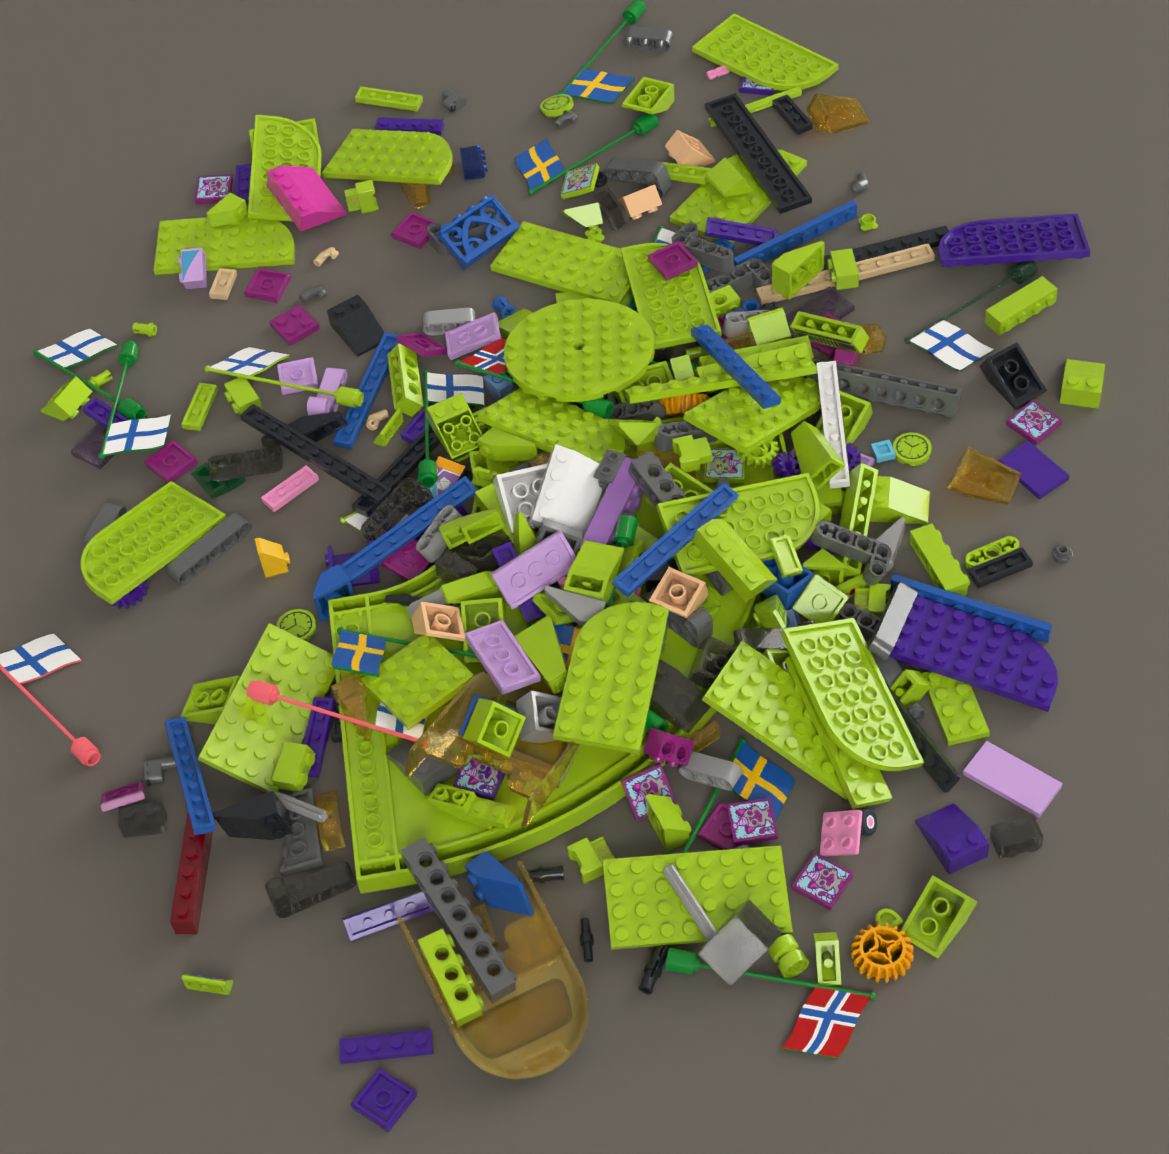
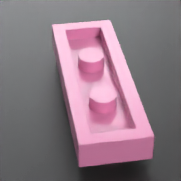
(290, 488)

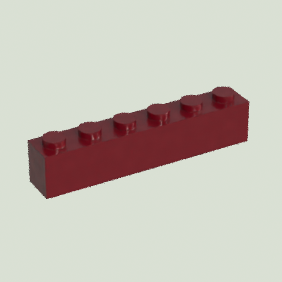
(190, 881)

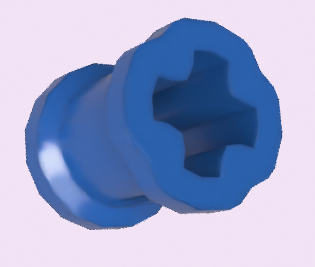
(503, 306)

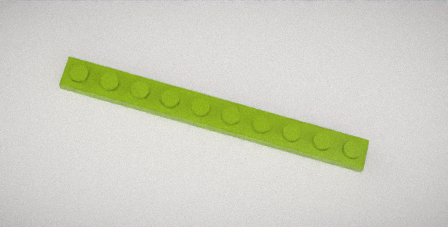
(716, 382)

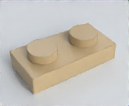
(223, 284)

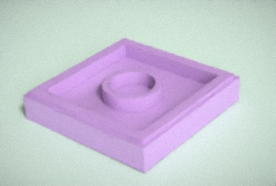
(297, 372)

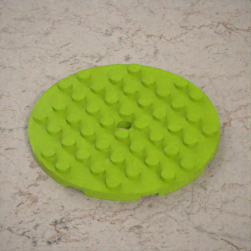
(612, 356)

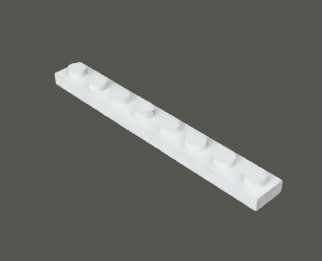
(832, 418)

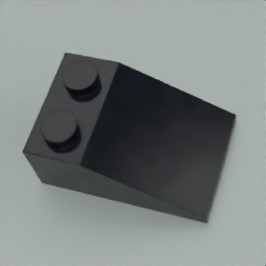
(356, 325)
(1013, 375)
(256, 818)

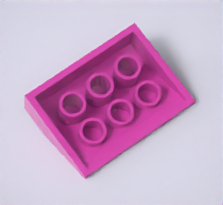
(303, 196)

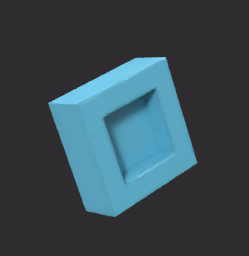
(883, 451)

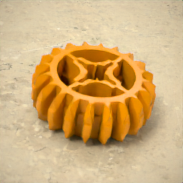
(678, 405)
(880, 964)

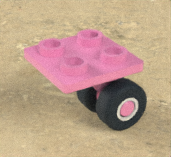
(843, 829)

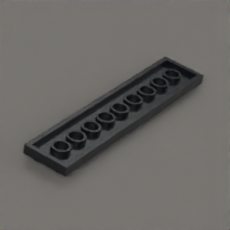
(758, 153)

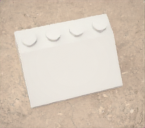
(567, 490)
(518, 492)

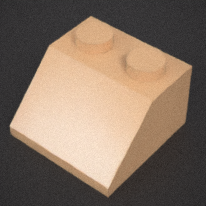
(688, 150)
(641, 201)
(680, 593)
(438, 621)

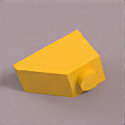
(272, 557)

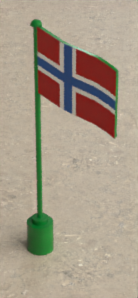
(491, 362)
(825, 1017)

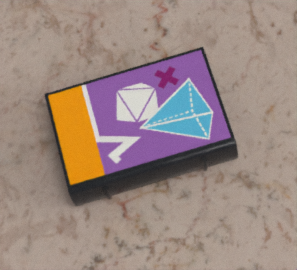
(448, 474)

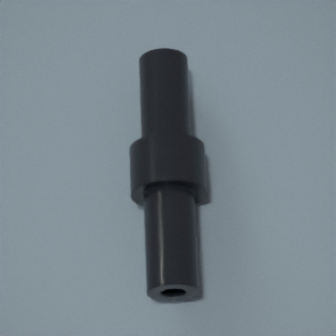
(404, 599)
(586, 940)

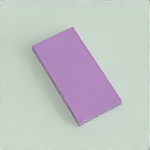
(534, 569)
(502, 657)
(1012, 779)

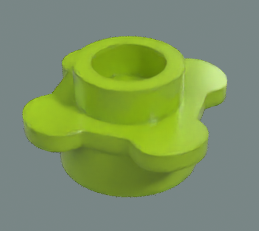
(868, 222)
(595, 235)

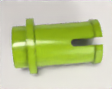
(146, 329)
(696, 352)
(100, 379)

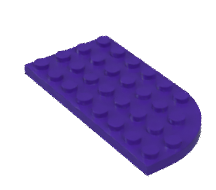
(1014, 241)
(977, 653)

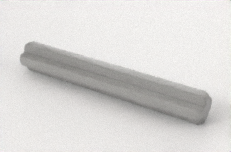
(302, 807)
(689, 901)

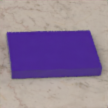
(1037, 471)

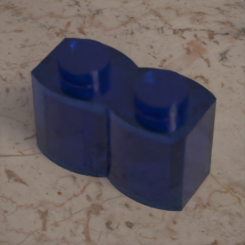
(473, 163)

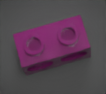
(668, 747)

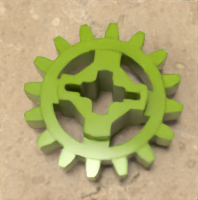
(760, 455)

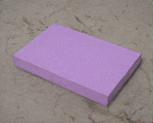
(472, 336)

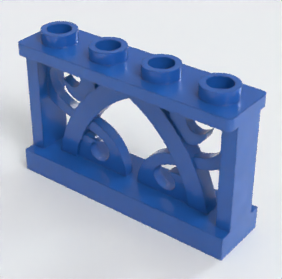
(493, 241)

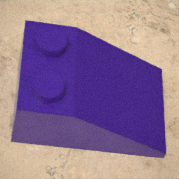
(953, 838)

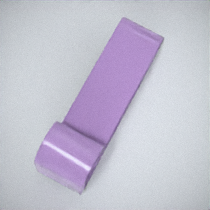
(323, 403)

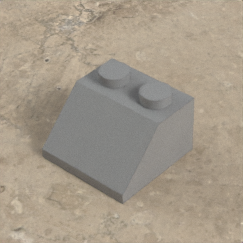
(540, 714)

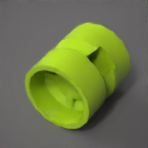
(786, 953)

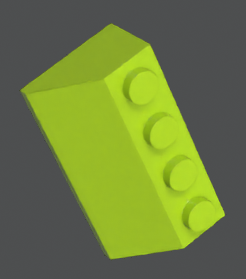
(733, 558)

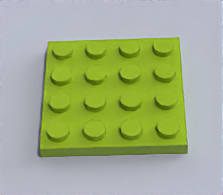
(418, 680)

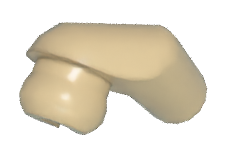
(318, 261)
(374, 419)

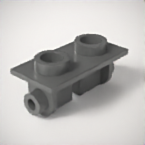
(609, 468)

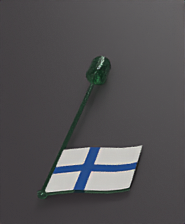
(952, 344)

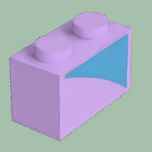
(193, 268)

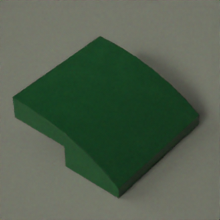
(214, 488)

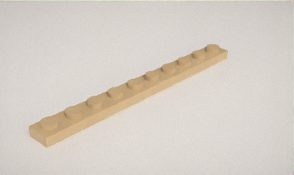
(866, 269)

